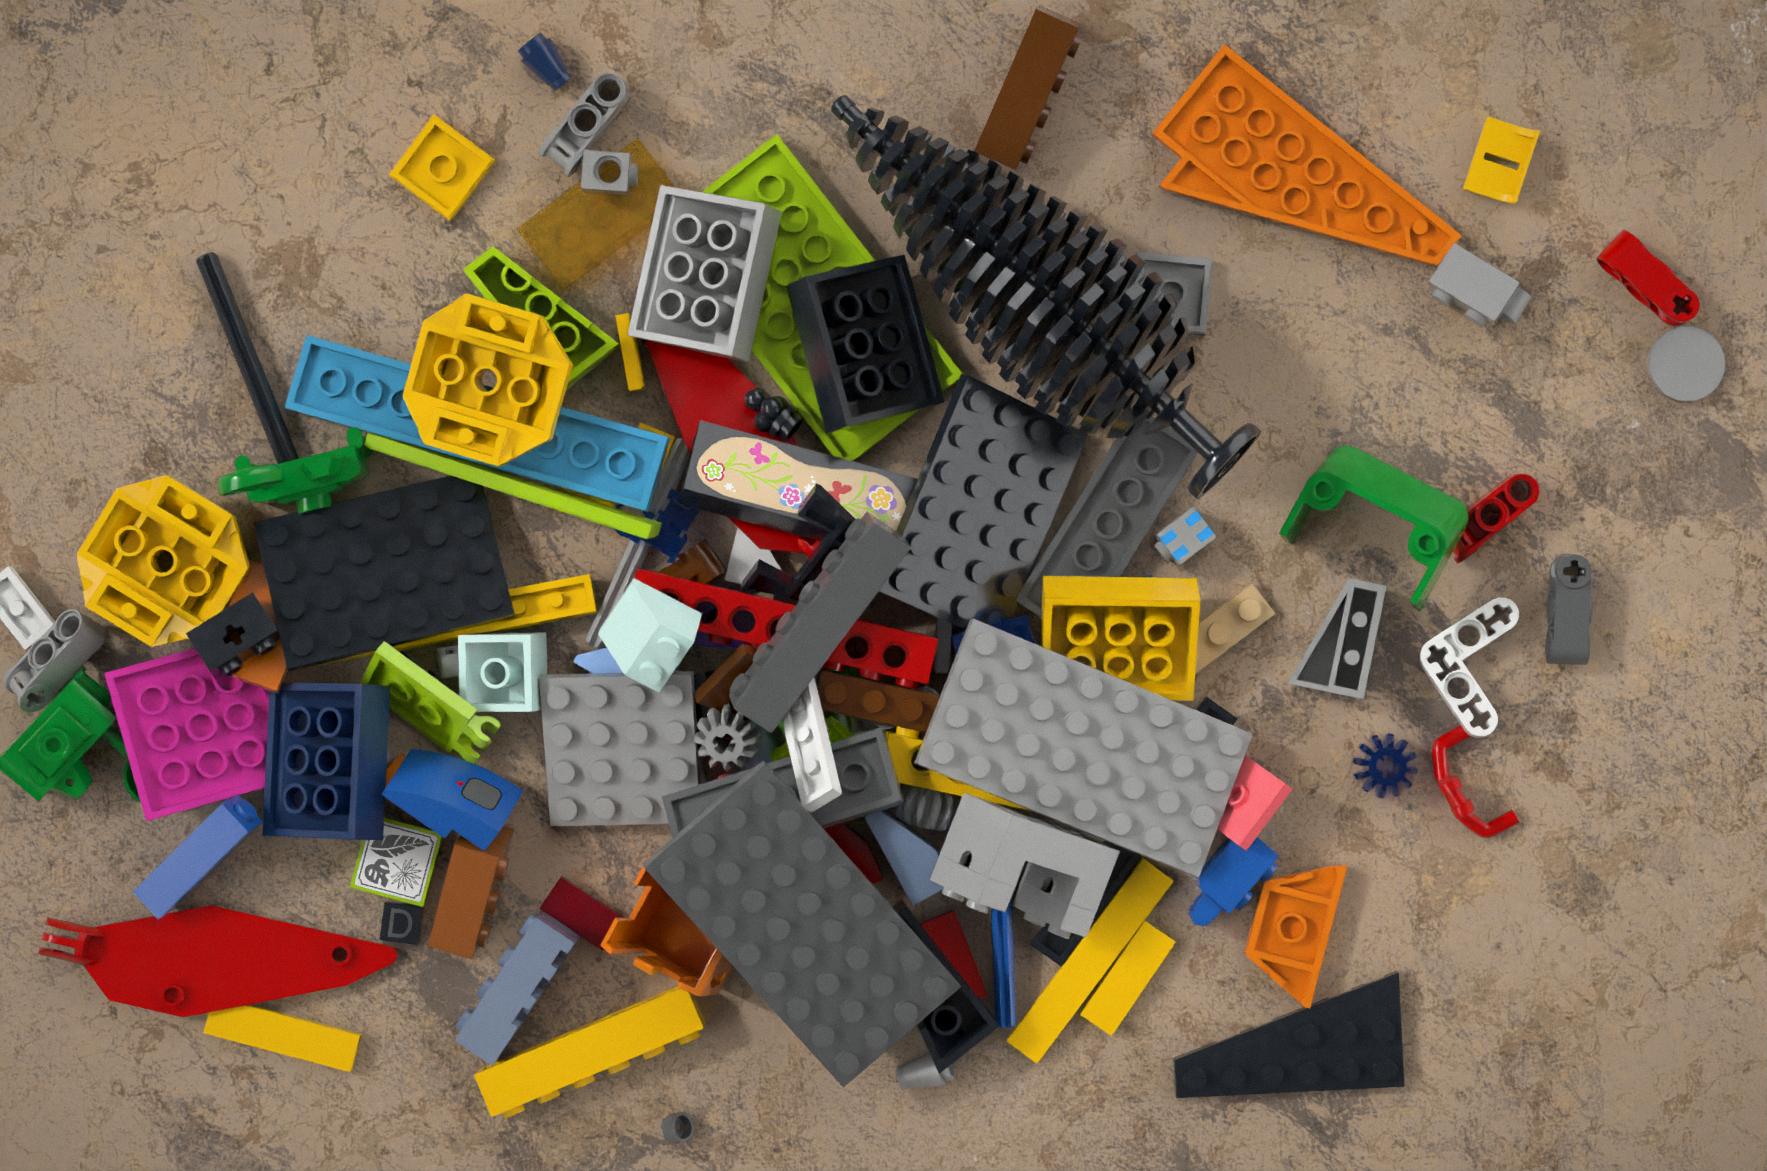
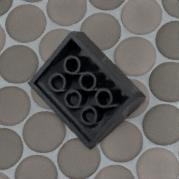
(865, 343)

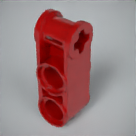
(1648, 279)
(1508, 509)

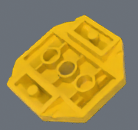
(447, 376)
(122, 560)

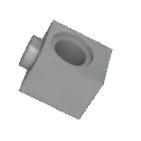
(594, 163)

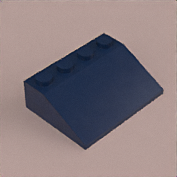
(326, 761)

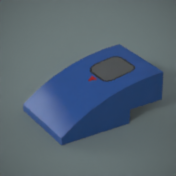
(453, 795)

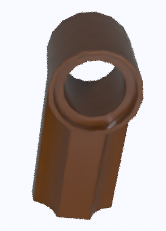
(696, 564)

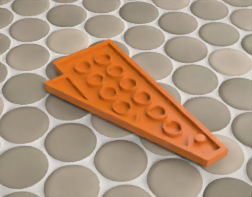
(1272, 159)

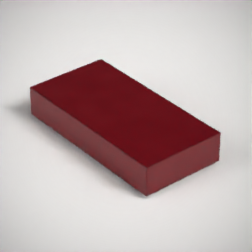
(579, 911)

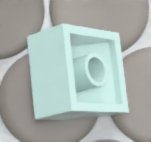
(649, 634)
(502, 670)

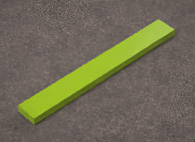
(517, 486)

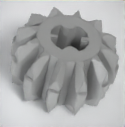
(738, 747)
(927, 808)

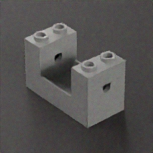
(988, 853)

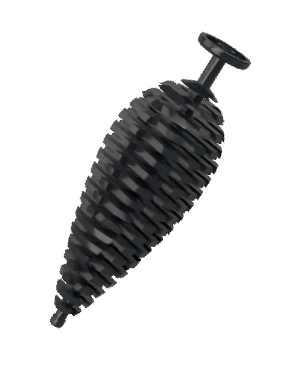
(1040, 290)

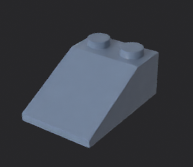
(908, 853)

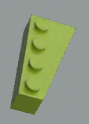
(509, 284)

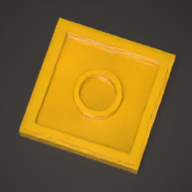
(442, 167)

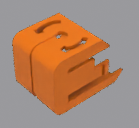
(669, 941)

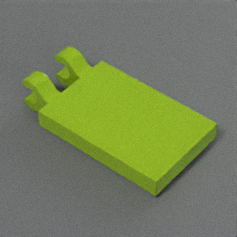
(429, 704)

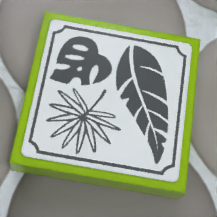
(399, 864)

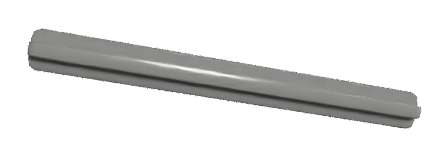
(636, 553)

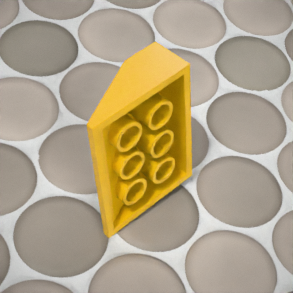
(1126, 628)

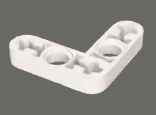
(1457, 652)

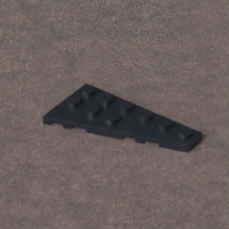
(1331, 1046)

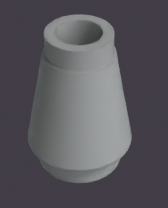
(923, 1073)

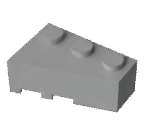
(1345, 643)

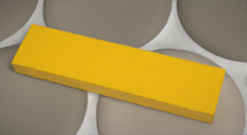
(286, 1035)

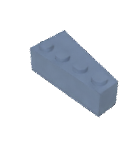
(516, 988)

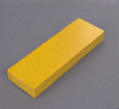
(1127, 977)

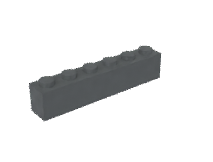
(818, 621)

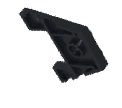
(823, 511)

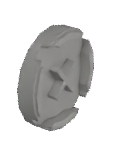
(1686, 364)

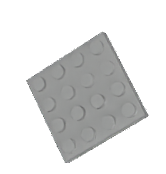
(617, 747)

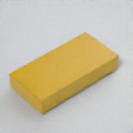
(630, 355)

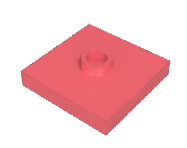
(1251, 803)

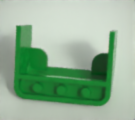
(1436, 516)

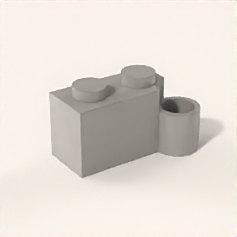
(1477, 288)

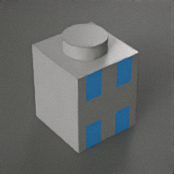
(1183, 537)

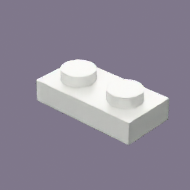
(21, 609)

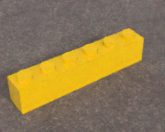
(589, 1050)

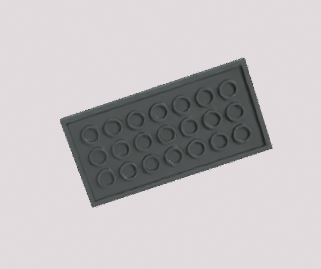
(802, 924)

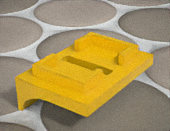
(1505, 142)

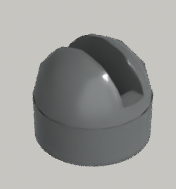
(686, 1127)

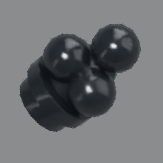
(774, 414)

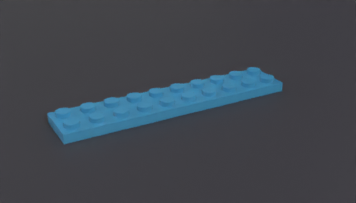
(583, 456)

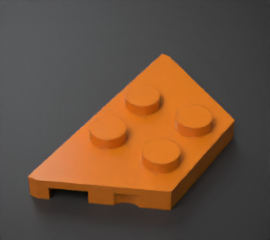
(1294, 927)

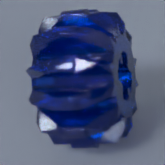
(1375, 775)

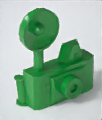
(302, 480)
(58, 737)

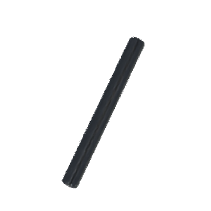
(246, 358)

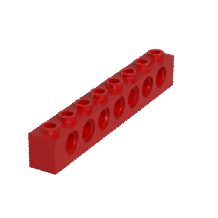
(918, 647)

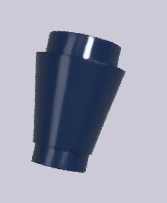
(544, 61)

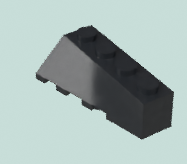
(960, 1019)

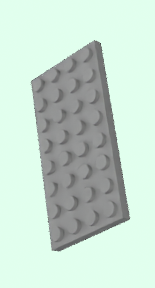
(1083, 748)

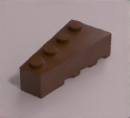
(1027, 88)

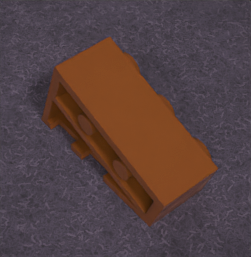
(470, 895)

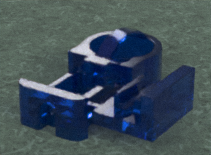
(674, 521)

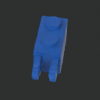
(1229, 877)

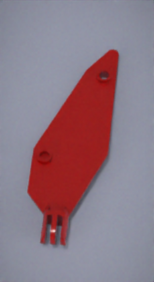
(714, 391)
(213, 959)

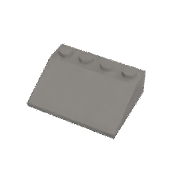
(705, 272)

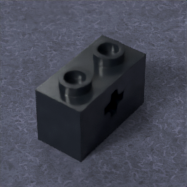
(214, 642)

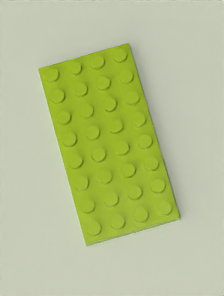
(808, 242)

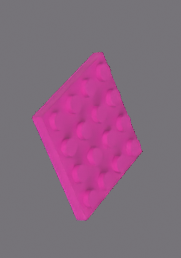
(189, 733)

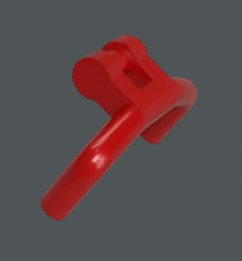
(1451, 789)

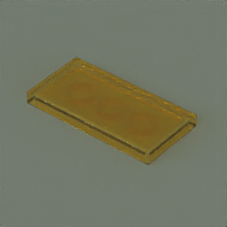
(587, 228)

